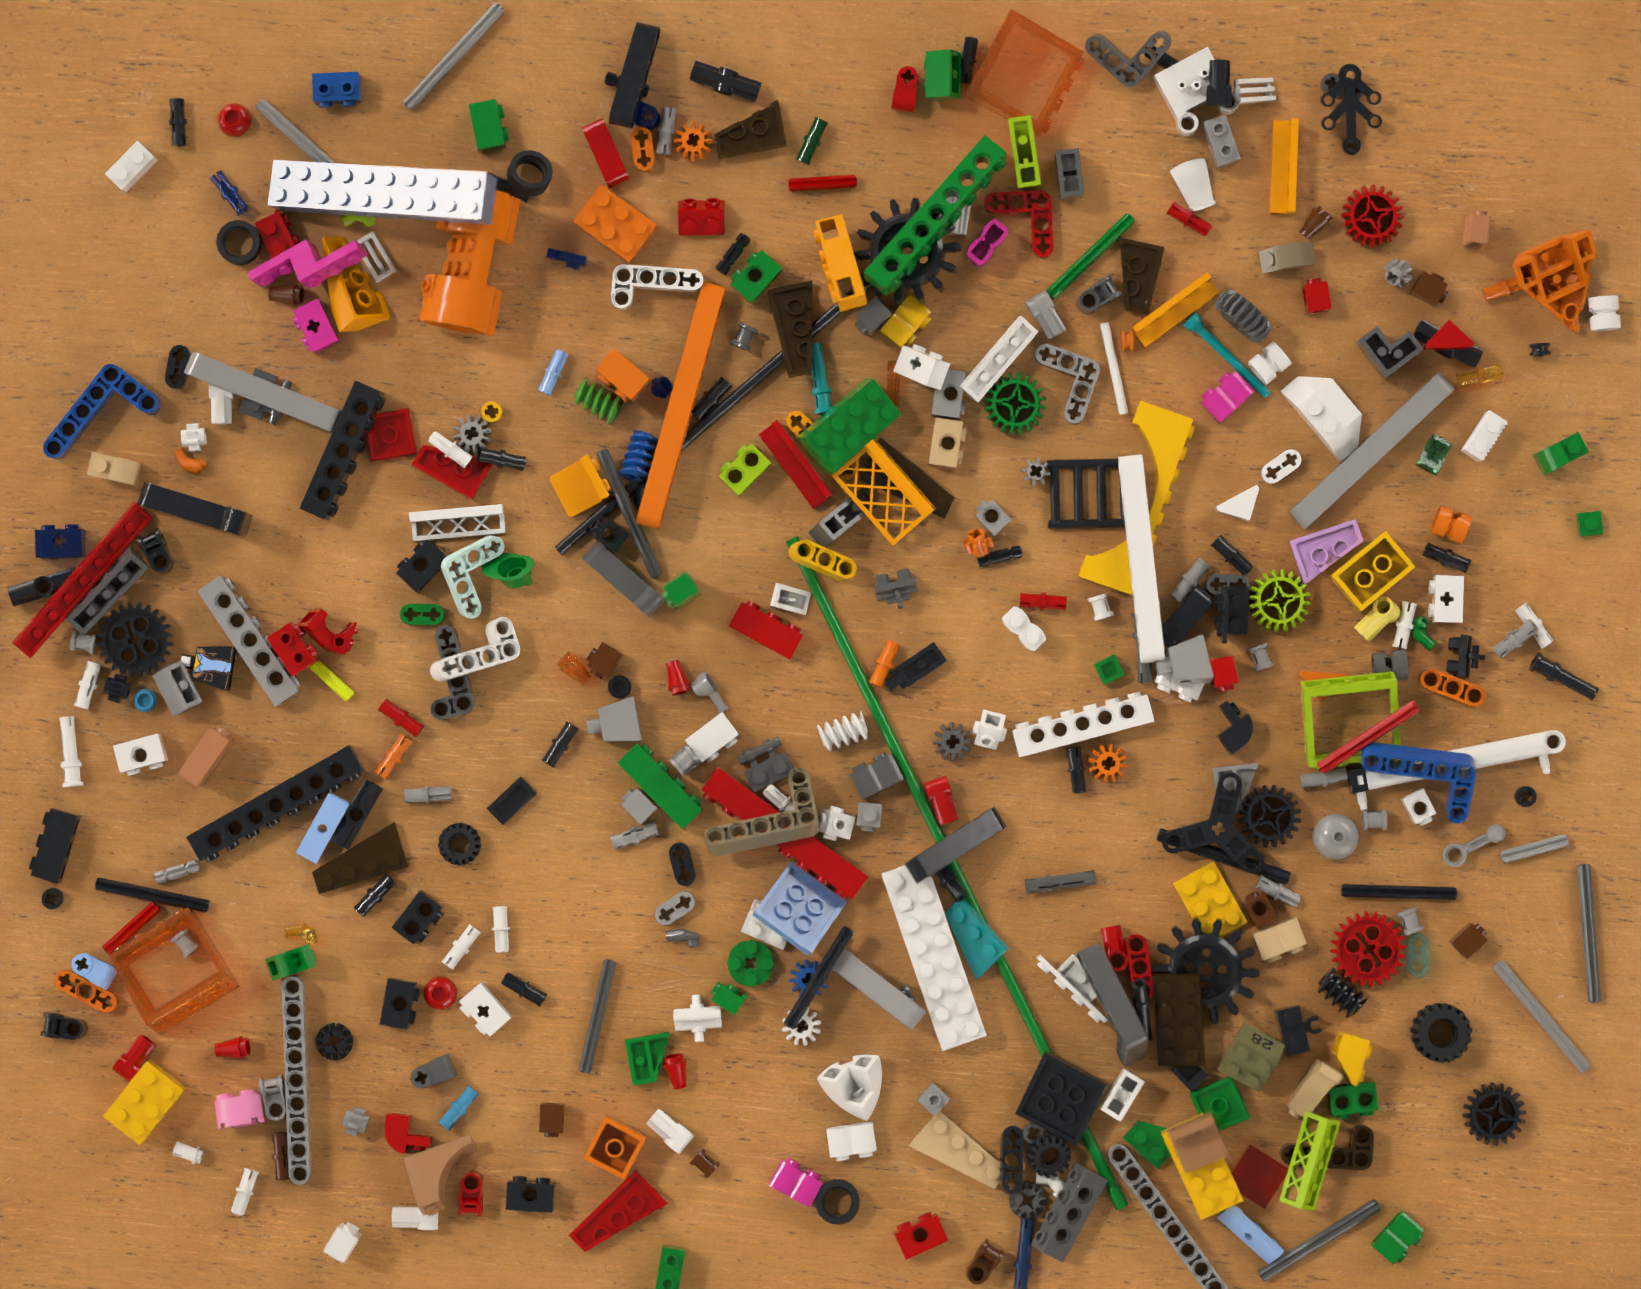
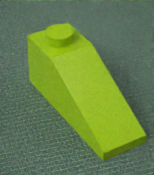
(1024, 151)

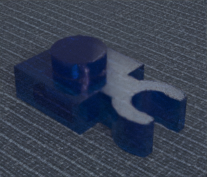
(572, 260)

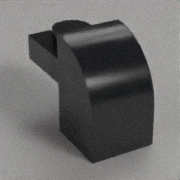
(1240, 730)

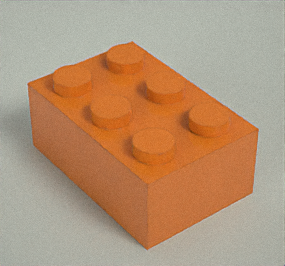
(615, 224)

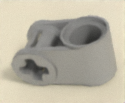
(685, 760)
(273, 1096)

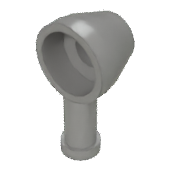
(703, 686)

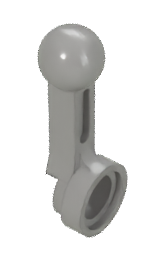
(1494, 833)

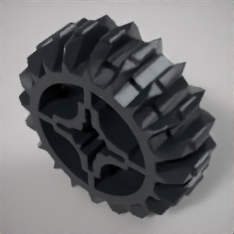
(1251, 825)
(1496, 1103)

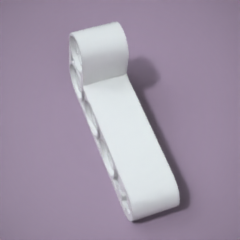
(656, 284)
(475, 657)

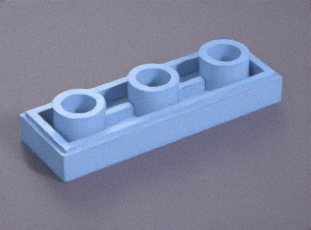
(316, 838)
(1250, 1234)

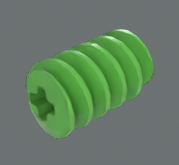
(598, 401)

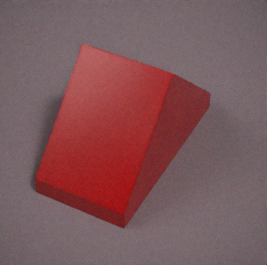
(1448, 338)

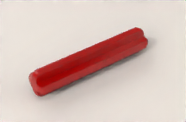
(822, 183)
(131, 928)

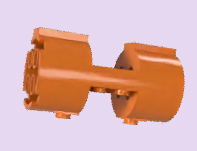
(460, 296)

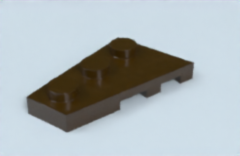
(754, 134)
(1140, 273)

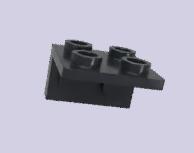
(1232, 611)

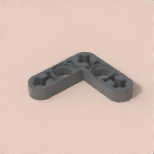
(1132, 64)

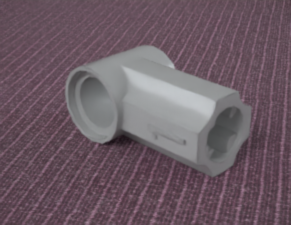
(1043, 310)

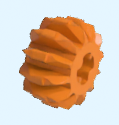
(684, 140)
(1103, 756)

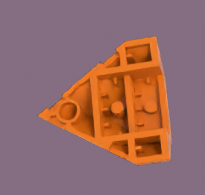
(1558, 274)

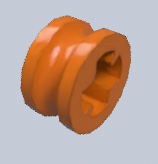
(1127, 340)

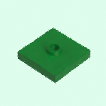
(1223, 1101)

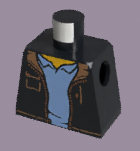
(212, 665)

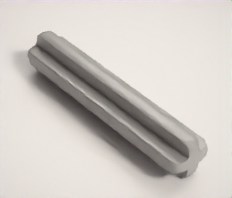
(1534, 848)

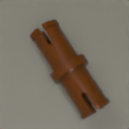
(281, 1155)

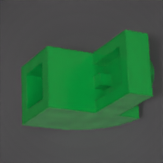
(1561, 453)
(290, 962)

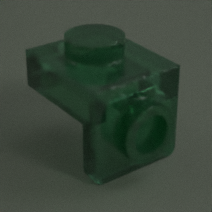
(1433, 454)

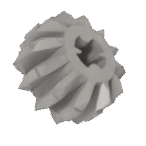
(469, 427)

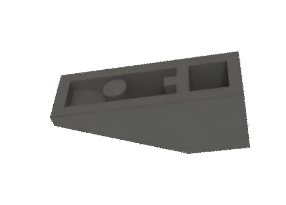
(840, 519)

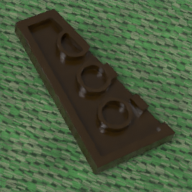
(935, 493)

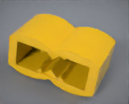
(906, 321)

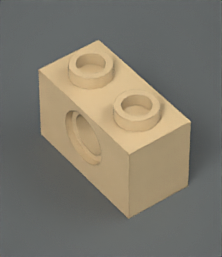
(938, 455)

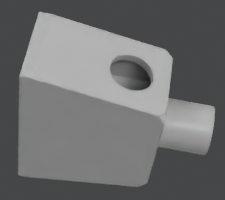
(1187, 662)
(617, 722)

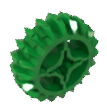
(998, 401)

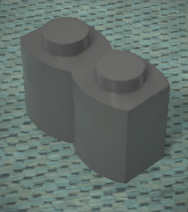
(876, 776)

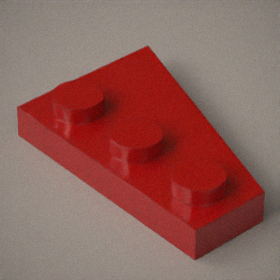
(451, 474)

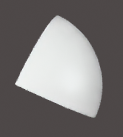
(854, 1084)

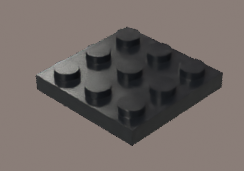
(1061, 1098)

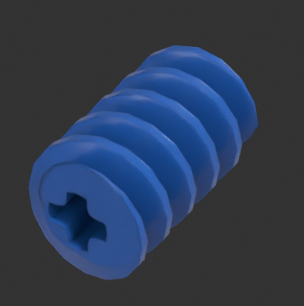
(637, 456)

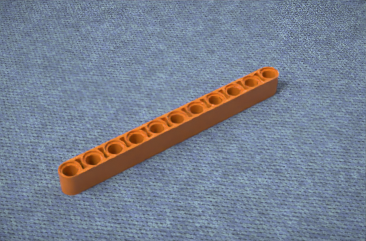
(680, 405)

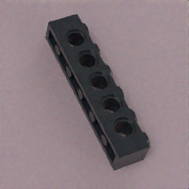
(331, 458)

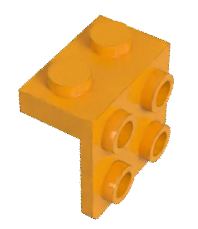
(580, 486)

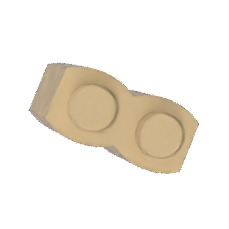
(1279, 939)

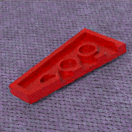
(623, 1207)

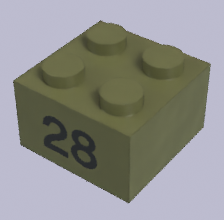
(1251, 1057)

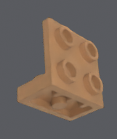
(1197, 1142)

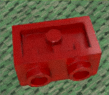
(276, 234)

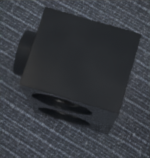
(413, 913)

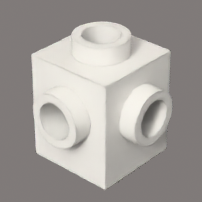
(989, 734)
(835, 823)

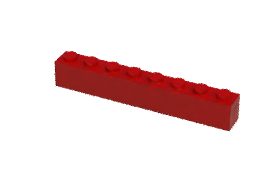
(808, 851)

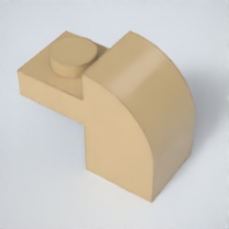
(114, 469)

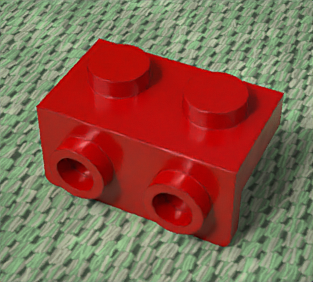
(701, 217)

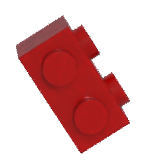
(293, 648)

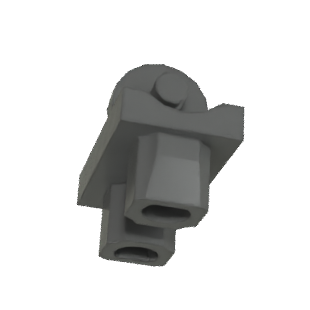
(895, 591)

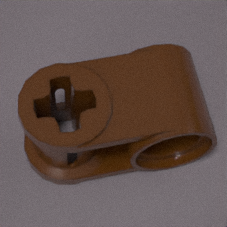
(984, 1261)

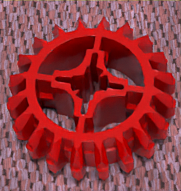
(1374, 226)

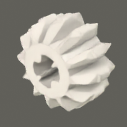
(805, 1032)

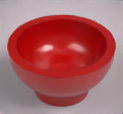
(234, 120)
(440, 993)

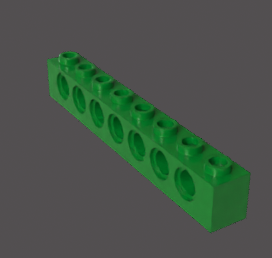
(983, 151)

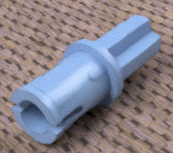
(553, 372)

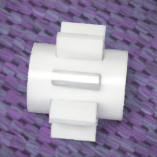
(193, 437)

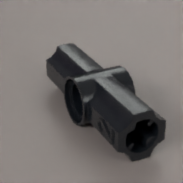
(725, 81)
(1470, 357)
(29, 590)
(349, 827)

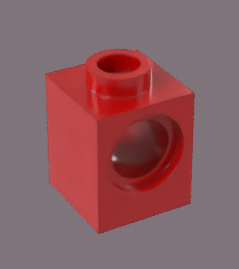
(1316, 296)

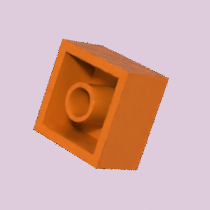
(623, 376)
(615, 1147)

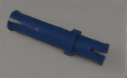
(1024, 1254)

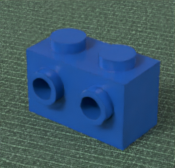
(336, 89)

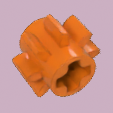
(978, 542)

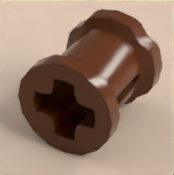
(704, 1163)

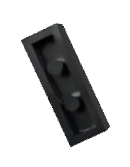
(54, 845)

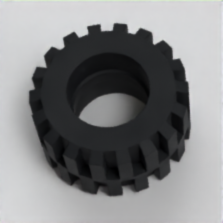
(1455, 1046)

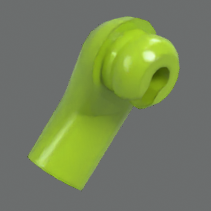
(368, 221)

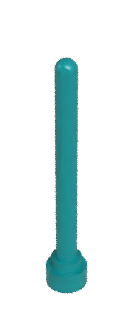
(1196, 325)

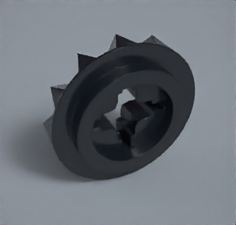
(338, 1031)

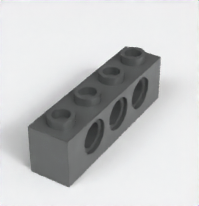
(107, 590)
(1069, 1212)

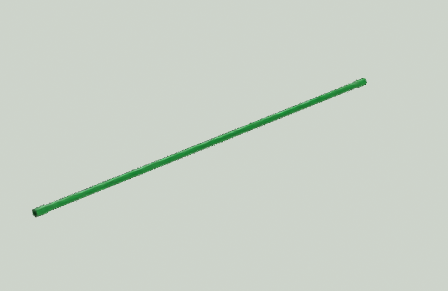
(1113, 1189)

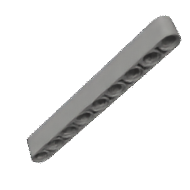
(1371, 450)
(292, 1091)
(1165, 1221)

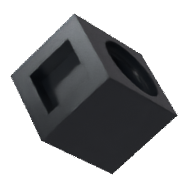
(616, 537)

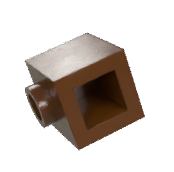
(1430, 288)
(603, 660)

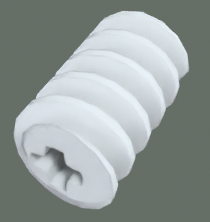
(843, 731)

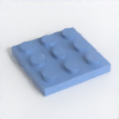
(799, 908)

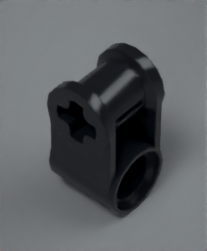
(154, 547)
(59, 1026)

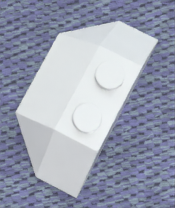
(1326, 412)

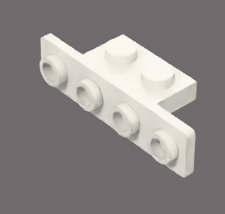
(1073, 977)

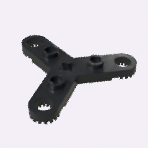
(1230, 840)

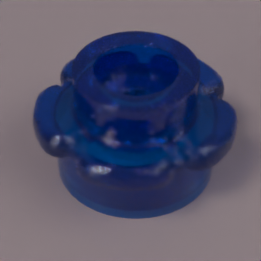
(661, 387)

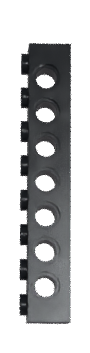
(200, 839)

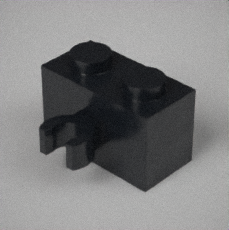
(1294, 1030)

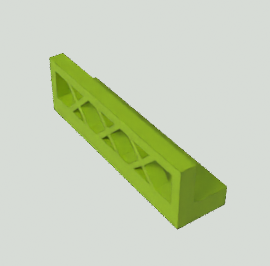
(1315, 1168)

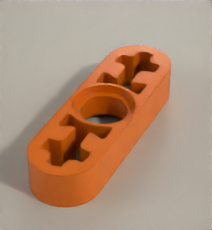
(67, 989)

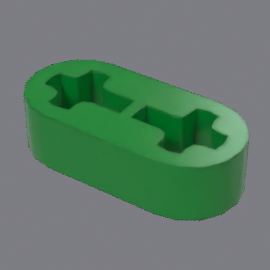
(422, 608)

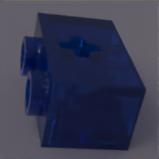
(72, 548)

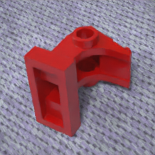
(314, 626)

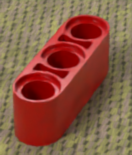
(605, 153)
(1139, 955)

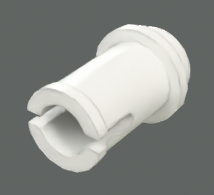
(188, 1152)

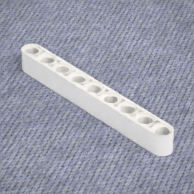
(1141, 558)

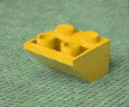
(1350, 1055)

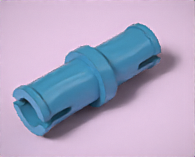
(458, 1108)

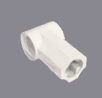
(220, 405)
(674, 1134)
(411, 1217)

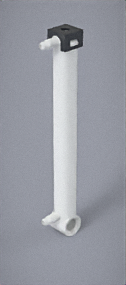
(1483, 755)

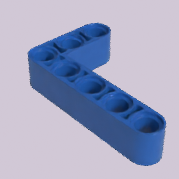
(95, 407)
(1427, 769)

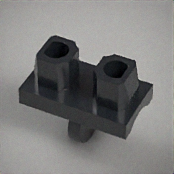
(1462, 666)

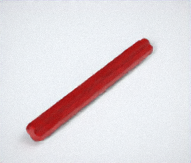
(1368, 737)

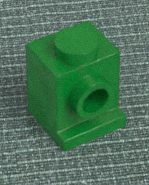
(728, 997)

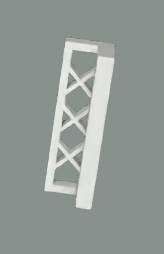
(998, 359)
(457, 513)

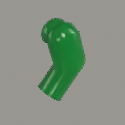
(1420, 632)

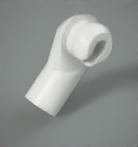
(1055, 1183)

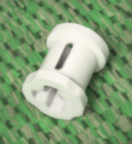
(1100, 606)

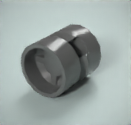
(1396, 660)

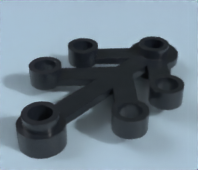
(1350, 105)

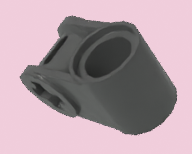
(1102, 294)
(437, 1071)

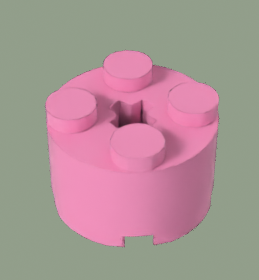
(239, 1110)

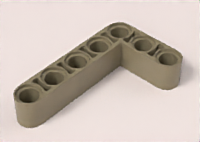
(771, 823)

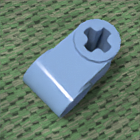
(98, 971)

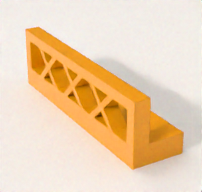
(1284, 166)
(1175, 310)

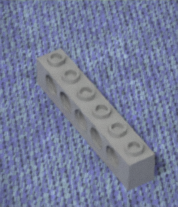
(211, 595)

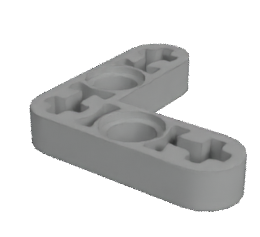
(1076, 370)

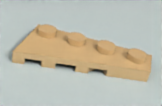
(955, 1148)

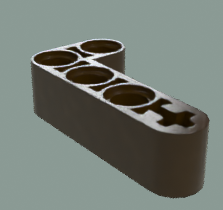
(1349, 1153)

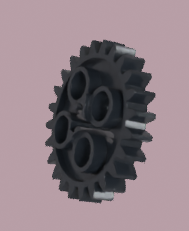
(115, 648)

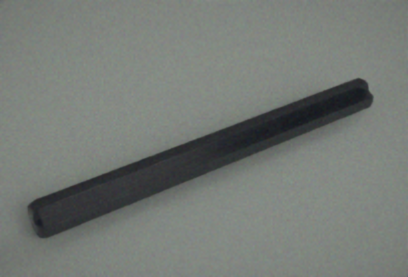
(1219, 855)

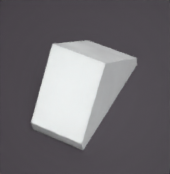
(1240, 505)
(790, 599)

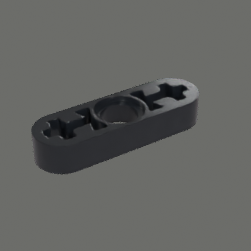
(1006, 1142)

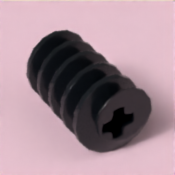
(1341, 992)

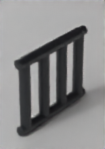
(1078, 521)

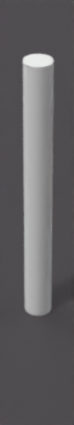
(1114, 369)

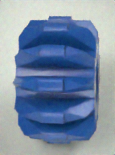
(801, 974)

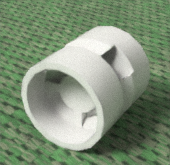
(1604, 313)
(1269, 363)

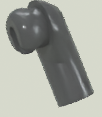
(683, 934)

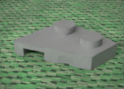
(1246, 774)

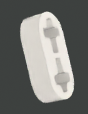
(1278, 462)

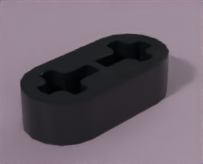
(172, 366)
(676, 865)

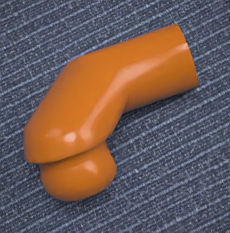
(189, 464)

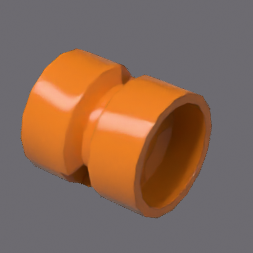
(1450, 524)

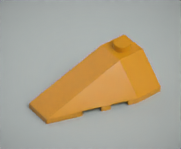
(351, 294)

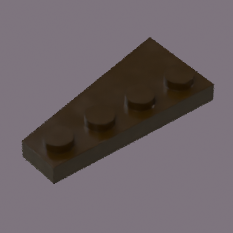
(793, 321)
(366, 860)

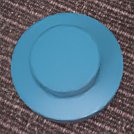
(145, 700)

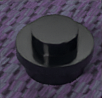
(619, 686)

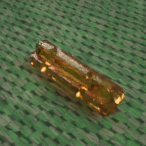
(893, 383)

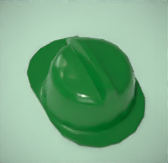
(511, 569)

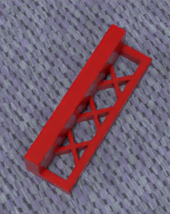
(795, 464)

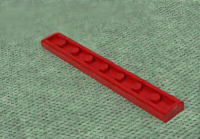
(82, 580)

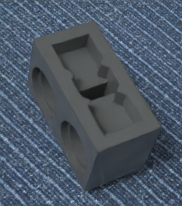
(1069, 174)
(872, 317)

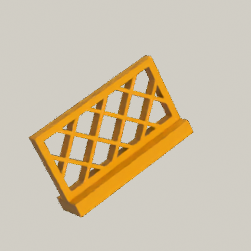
(895, 475)

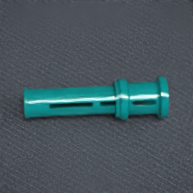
(821, 389)

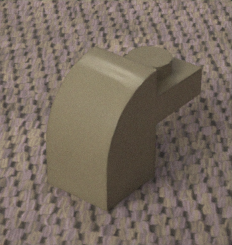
(1287, 257)

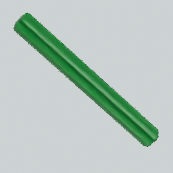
(1090, 256)

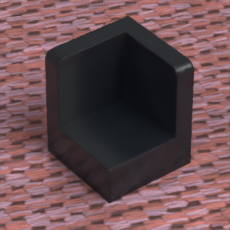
(1190, 1075)

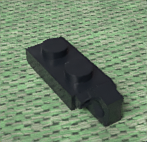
(916, 667)

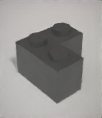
(1387, 356)

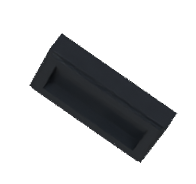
(511, 800)

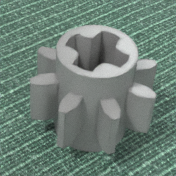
(1398, 272)
(1042, 473)
(355, 1121)

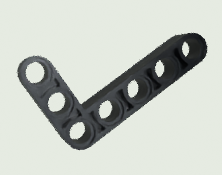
(195, 509)

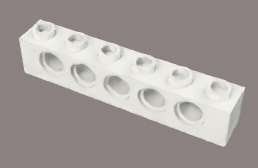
(1141, 715)

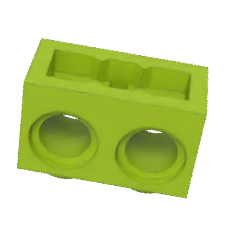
(749, 474)

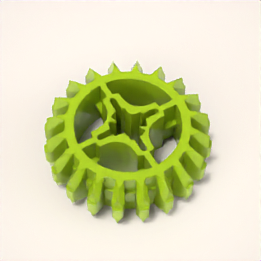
(1281, 611)

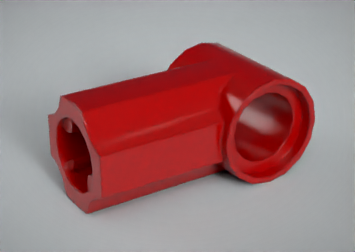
(940, 796)
(1114, 944)
(132, 1061)

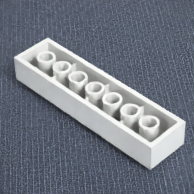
(934, 958)

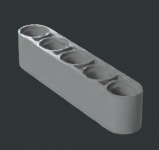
(878, 989)

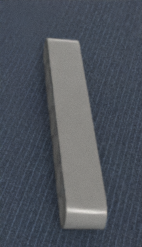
(262, 392)

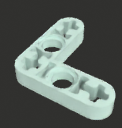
(463, 567)

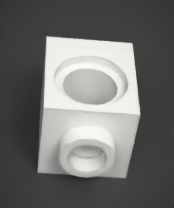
(1409, 802)

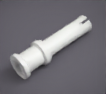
(71, 764)

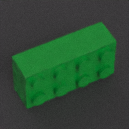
(849, 425)

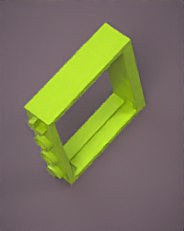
(1344, 685)

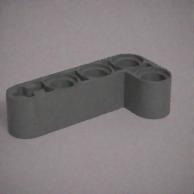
(623, 579)
(455, 693)

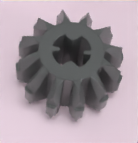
(958, 747)

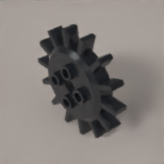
(923, 272)
(1223, 953)

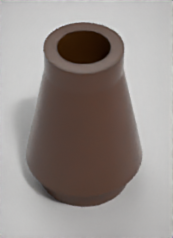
(1315, 222)
(287, 294)

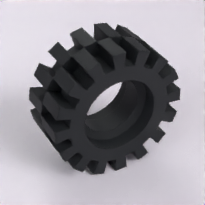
(445, 844)
(1053, 1166)

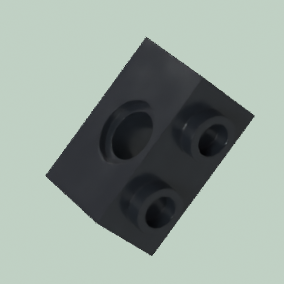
(415, 578)
(390, 1014)
(517, 1201)

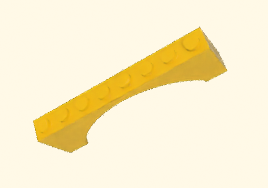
(1166, 438)

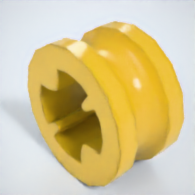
(496, 406)

